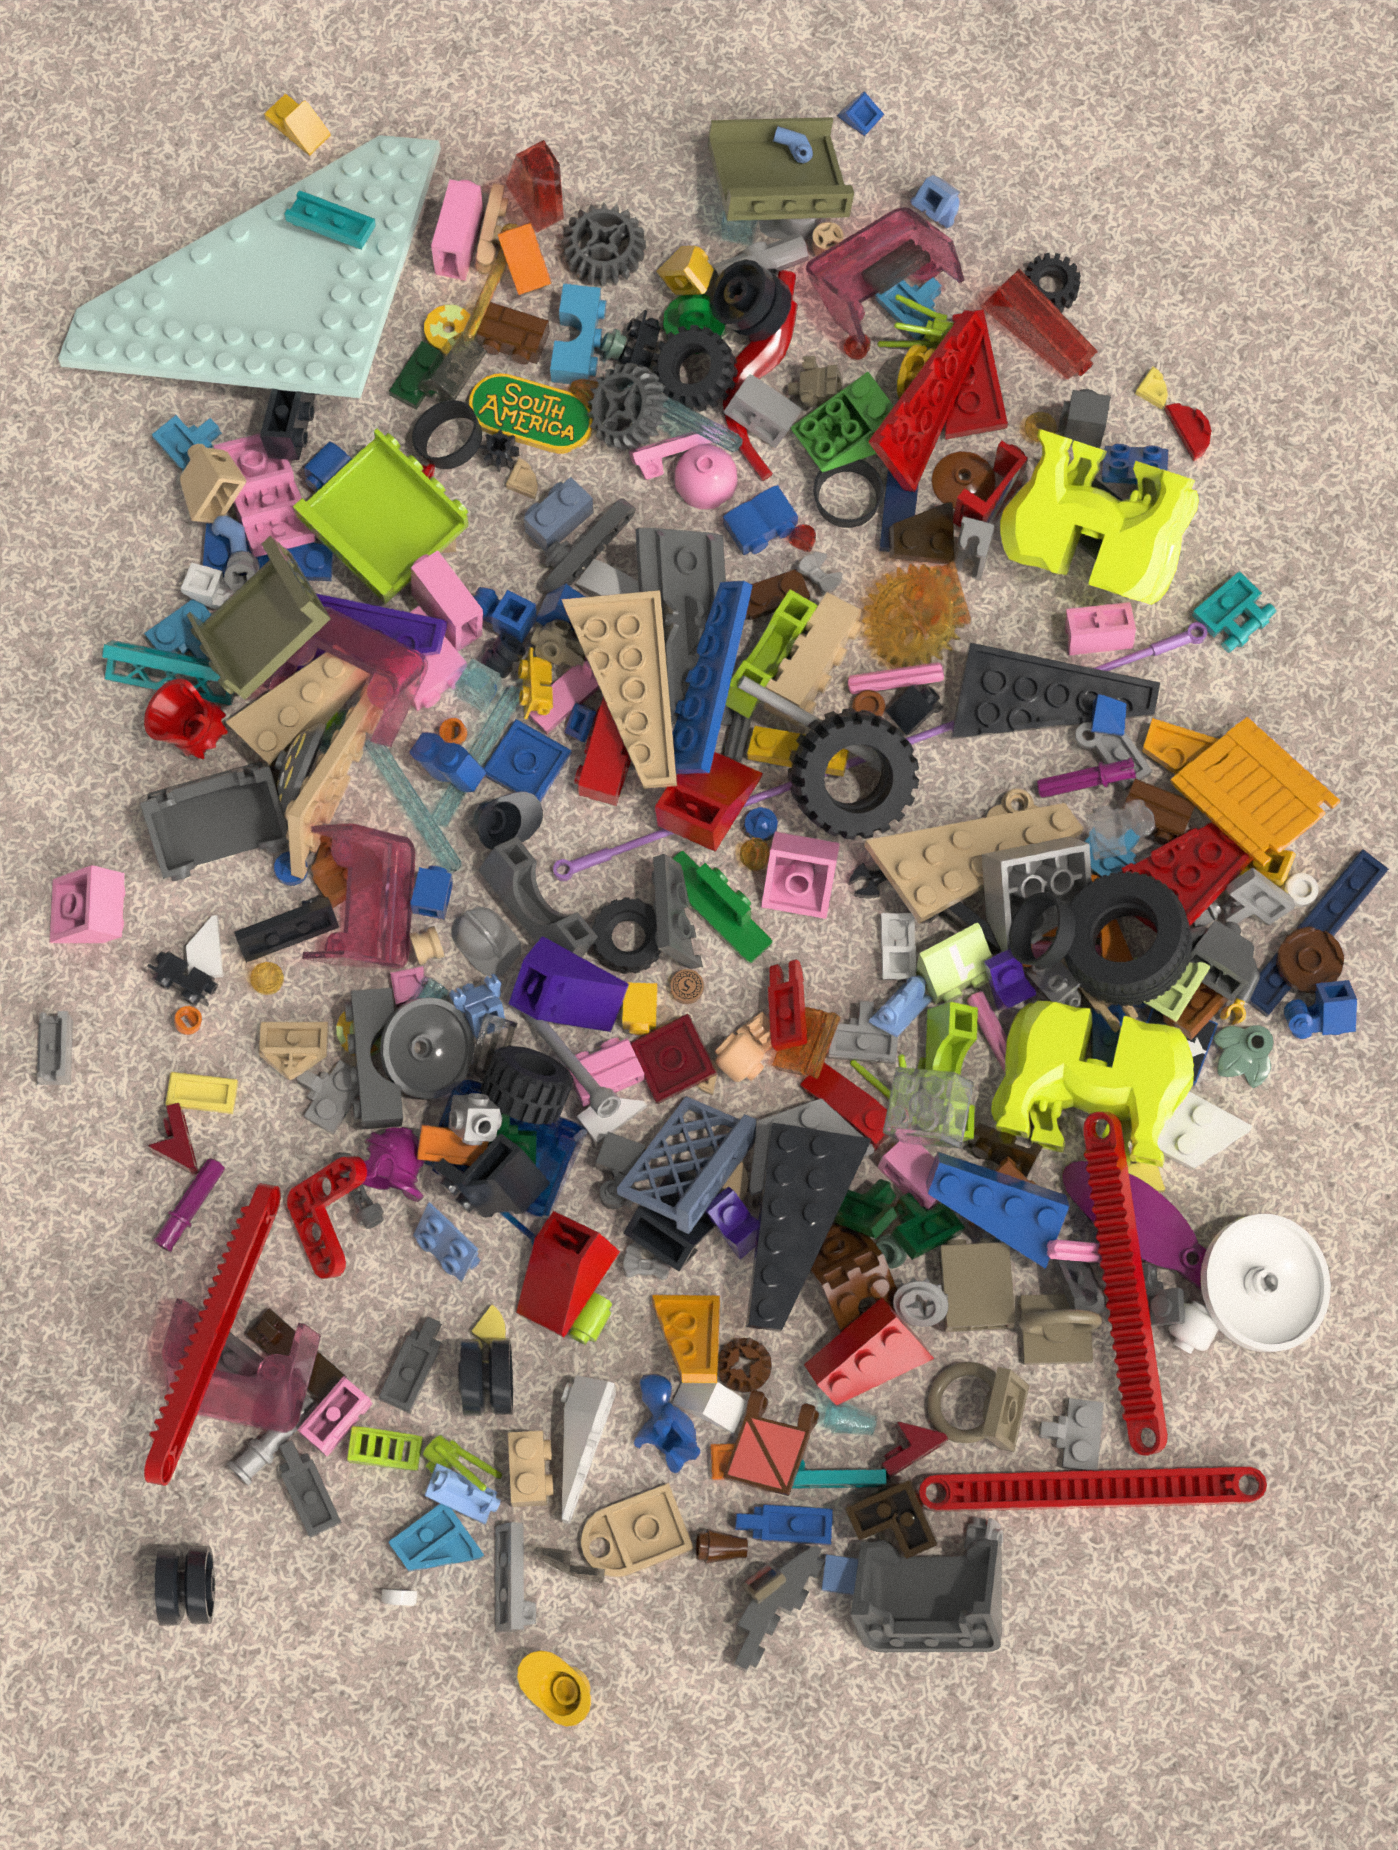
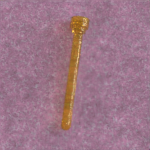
(486, 293)

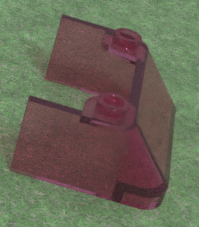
(838, 270)
(394, 666)
(376, 898)
(264, 1402)

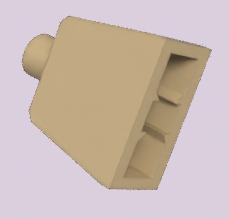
(210, 483)

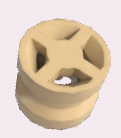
(825, 234)
(426, 945)

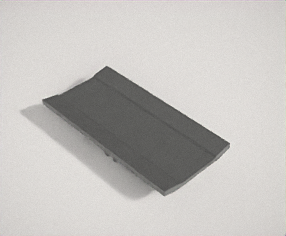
(688, 574)

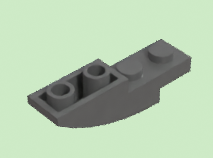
(761, 1617)

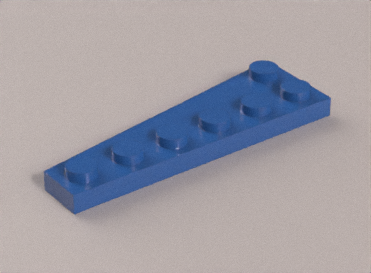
(709, 680)

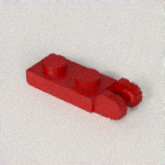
(787, 1007)

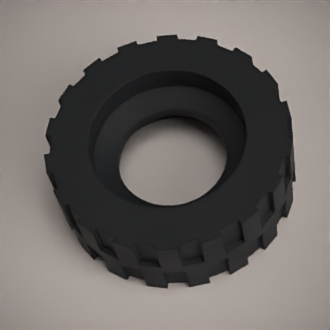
(609, 918)

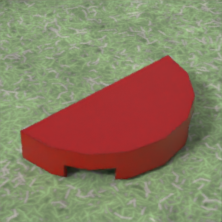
(1191, 427)

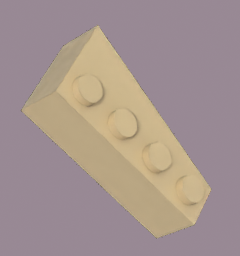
(815, 655)
(296, 705)

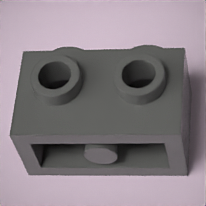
(1085, 417)

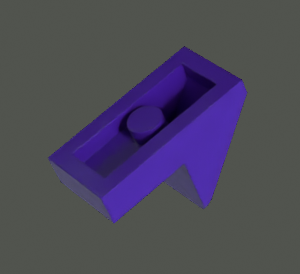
(1007, 980)
(733, 1222)

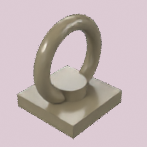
(1055, 1331)
(1001, 1408)

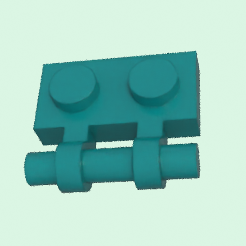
(1227, 604)

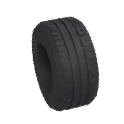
(1155, 970)

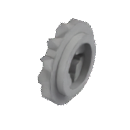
(912, 1310)

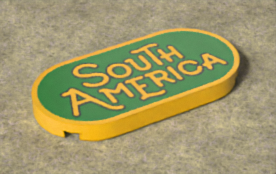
(531, 412)

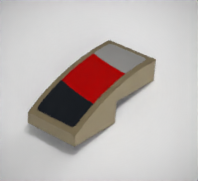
(763, 1582)

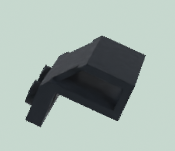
(496, 1182)
(661, 1234)

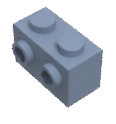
(558, 514)

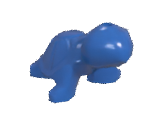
(669, 1426)

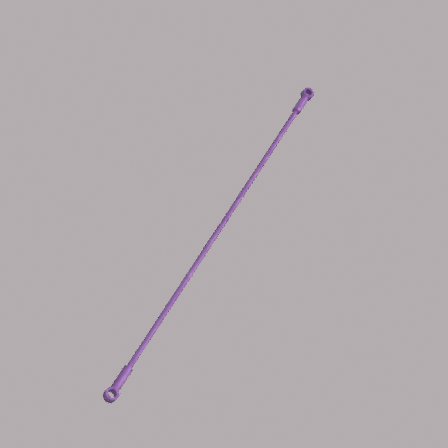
(605, 854)

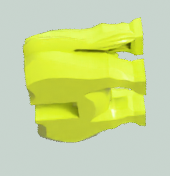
(1137, 534)
(1050, 1074)

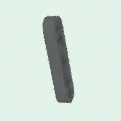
(590, 545)

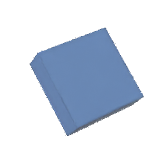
(839, 1574)

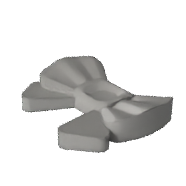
(811, 565)
(634, 1264)

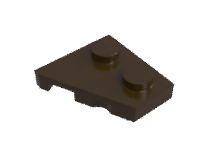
(924, 536)
(998, 1145)

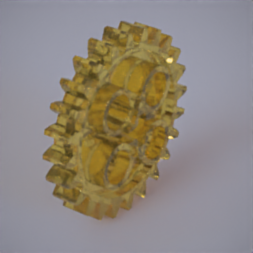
(937, 599)

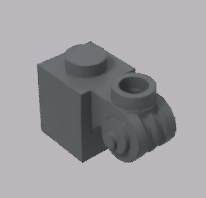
(617, 1158)

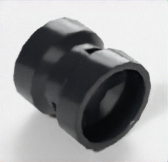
(505, 652)

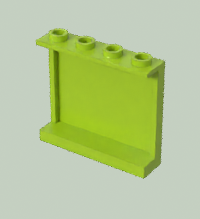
(382, 515)

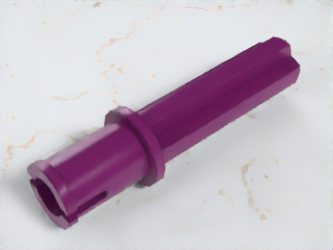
(1086, 778)
(189, 1205)

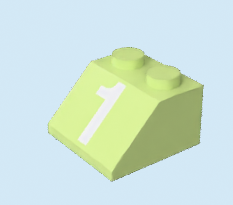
(955, 964)

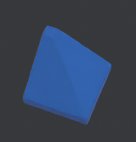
(861, 114)
(1108, 716)
(580, 721)

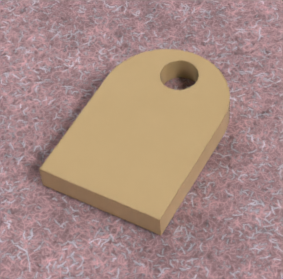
(639, 1532)

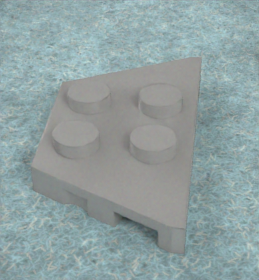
(811, 1115)

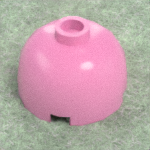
(706, 476)

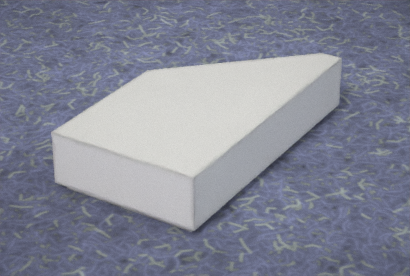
(205, 949)
(598, 1126)

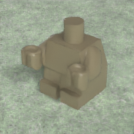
(816, 383)

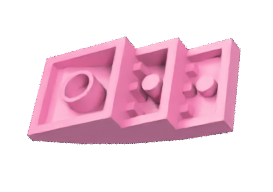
(267, 497)

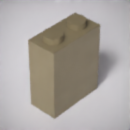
(977, 1285)

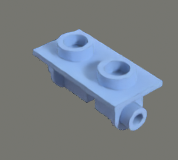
(902, 1007)
(461, 1495)

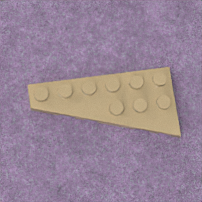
(628, 658)
(327, 784)
(944, 863)

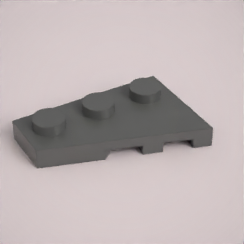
(673, 925)

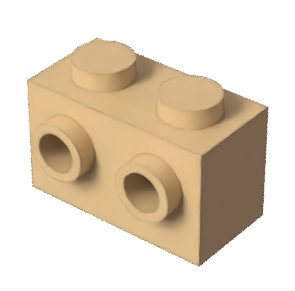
(528, 1468)

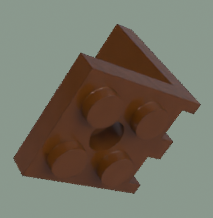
(851, 1274)

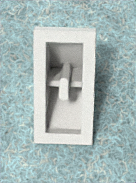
(711, 1403)

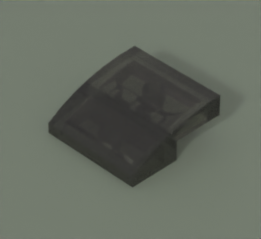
(561, 1564)

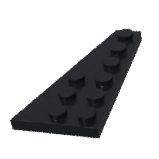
(1027, 692)
(800, 1198)

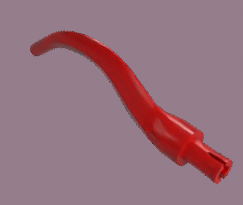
(760, 359)

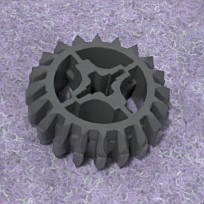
(601, 255)
(637, 403)

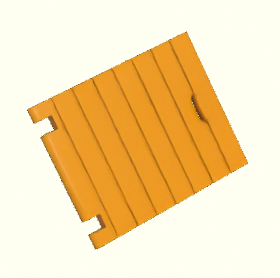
(1254, 791)

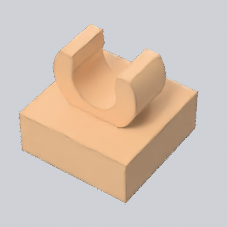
(758, 1030)

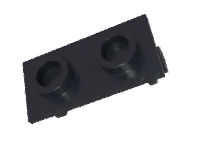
(641, 334)
(192, 987)

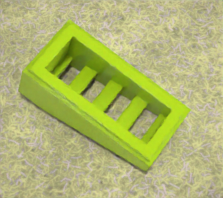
(355, 1445)

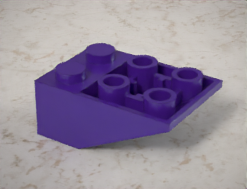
(567, 989)

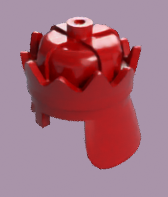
(184, 718)

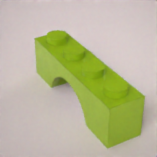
(774, 646)
(948, 1039)

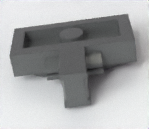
(1164, 1305)

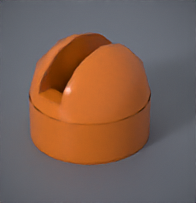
(447, 731)
(193, 1017)

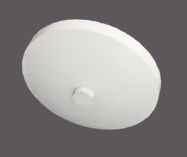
(1265, 1283)

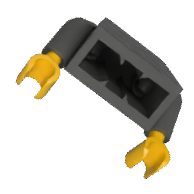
(1231, 964)

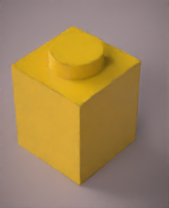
(640, 1008)

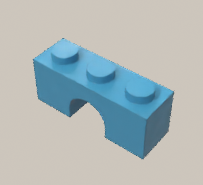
(581, 309)

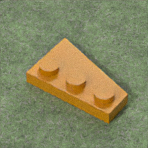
(691, 1334)

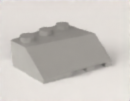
(1017, 873)

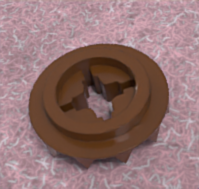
(759, 1371)

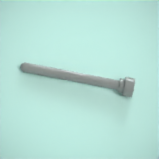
(603, 1099)

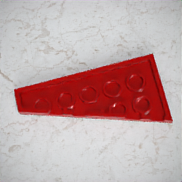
(918, 417)
(1194, 868)

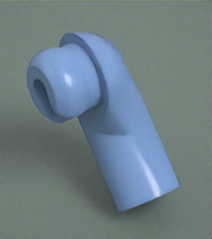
(796, 143)
(233, 530)

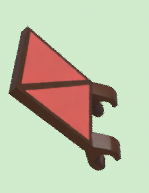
(768, 1450)

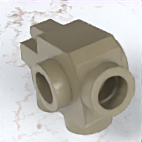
(557, 645)

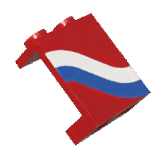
(1011, 465)

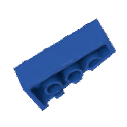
(1000, 1204)

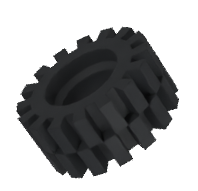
(1061, 269)

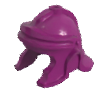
(394, 1162)

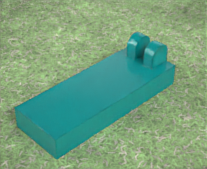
(330, 220)
(838, 1478)

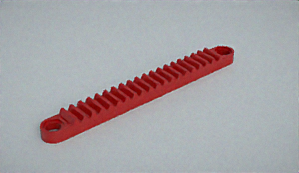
(1124, 1283)
(210, 1334)
(1092, 1489)

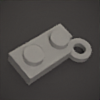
(1113, 749)

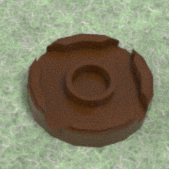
(1309, 958)

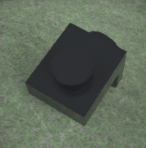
(914, 707)

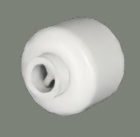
(1197, 1329)

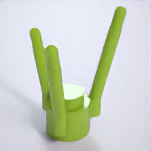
(934, 331)
(447, 1454)

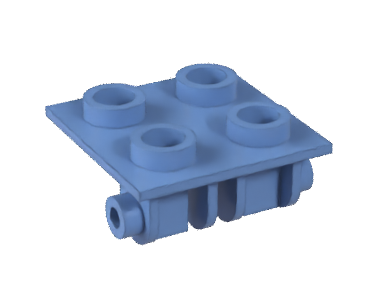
(446, 1243)

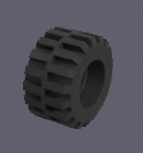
(681, 347)
(527, 1084)

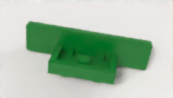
(723, 908)

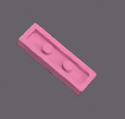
(650, 456)
(571, 687)

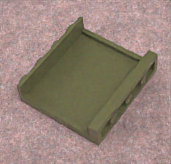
(765, 181)
(261, 623)

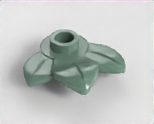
(1241, 1057)

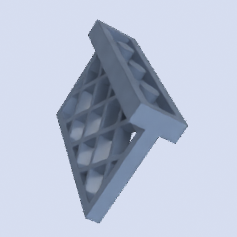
(714, 1171)

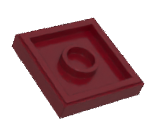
(673, 1058)

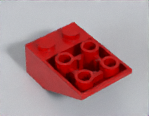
(707, 803)
(563, 1272)

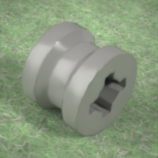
(240, 563)

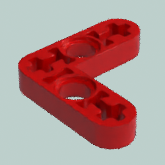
(316, 1204)

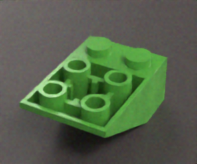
(844, 424)

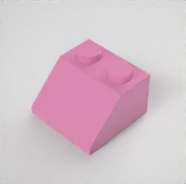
(800, 875)
(87, 906)

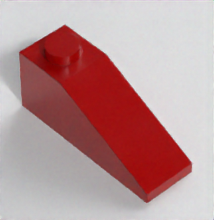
(850, 1102)

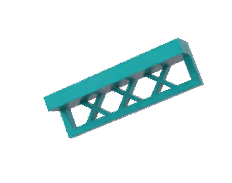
(167, 661)

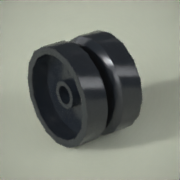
(750, 300)
(486, 1377)
(184, 1585)

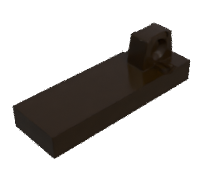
(277, 1338)

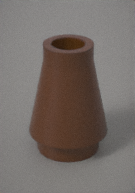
(718, 1546)

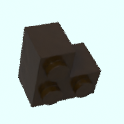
(896, 1508)

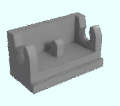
(762, 410)
(974, 544)
(55, 1049)

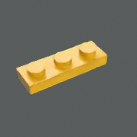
(775, 747)

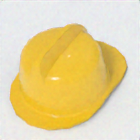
(555, 1687)

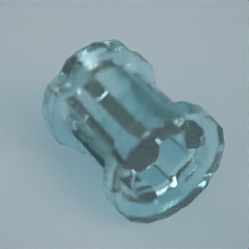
(430, 989)

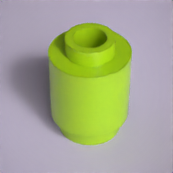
(591, 1319)

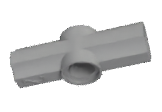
(773, 256)

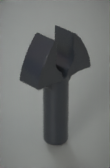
(875, 878)

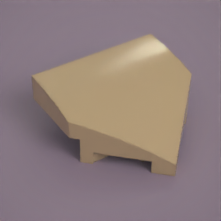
(293, 1045)

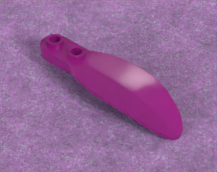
(1161, 1228)

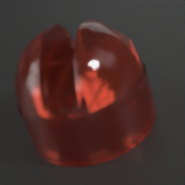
(856, 353)
(803, 537)

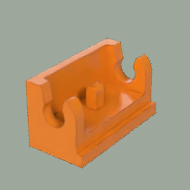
(524, 258)

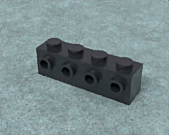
(286, 423)

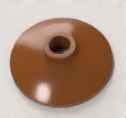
(948, 484)

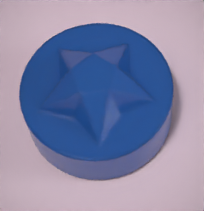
(761, 823)
(283, 870)

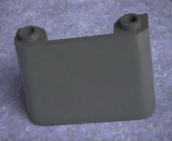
(214, 818)
(929, 1600)

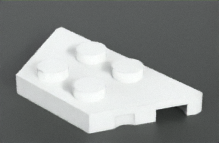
(1199, 1132)

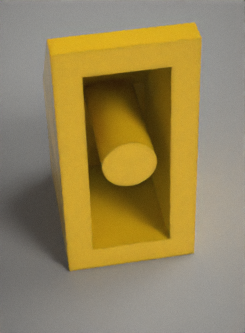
(687, 271)

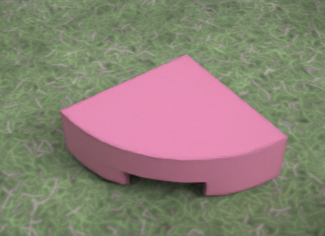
(406, 984)

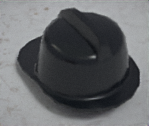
(507, 818)

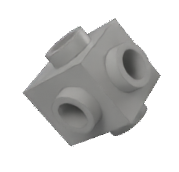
(474, 1118)

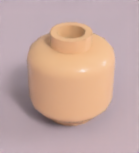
(739, 1057)

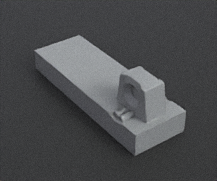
(510, 1607)

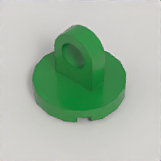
(689, 311)

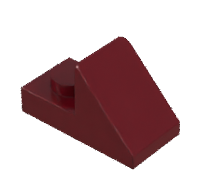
(177, 1149)
(920, 1444)

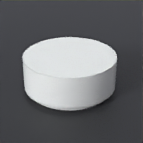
(1302, 889)
(399, 1597)

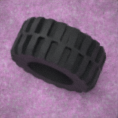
(887, 798)

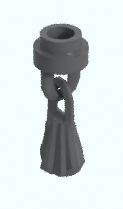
(369, 1216)

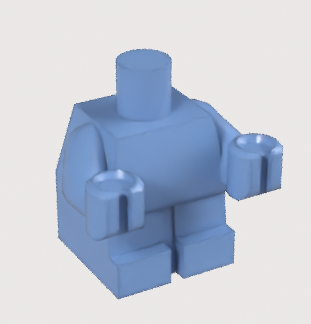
(938, 200)
(478, 1001)

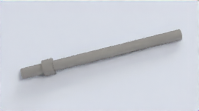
(802, 717)

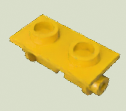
(532, 694)

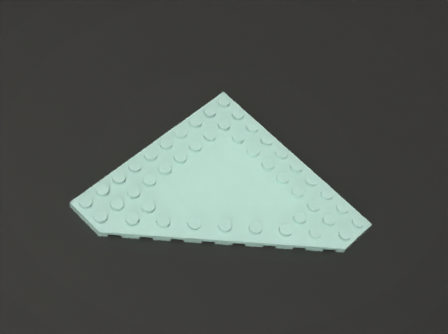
(266, 296)

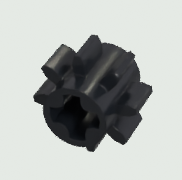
(499, 458)

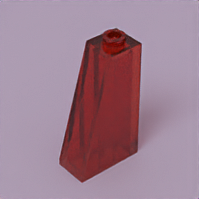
(537, 185)
(1040, 325)

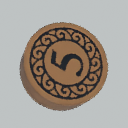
(687, 986)

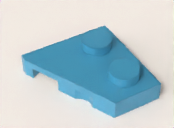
(435, 1541)

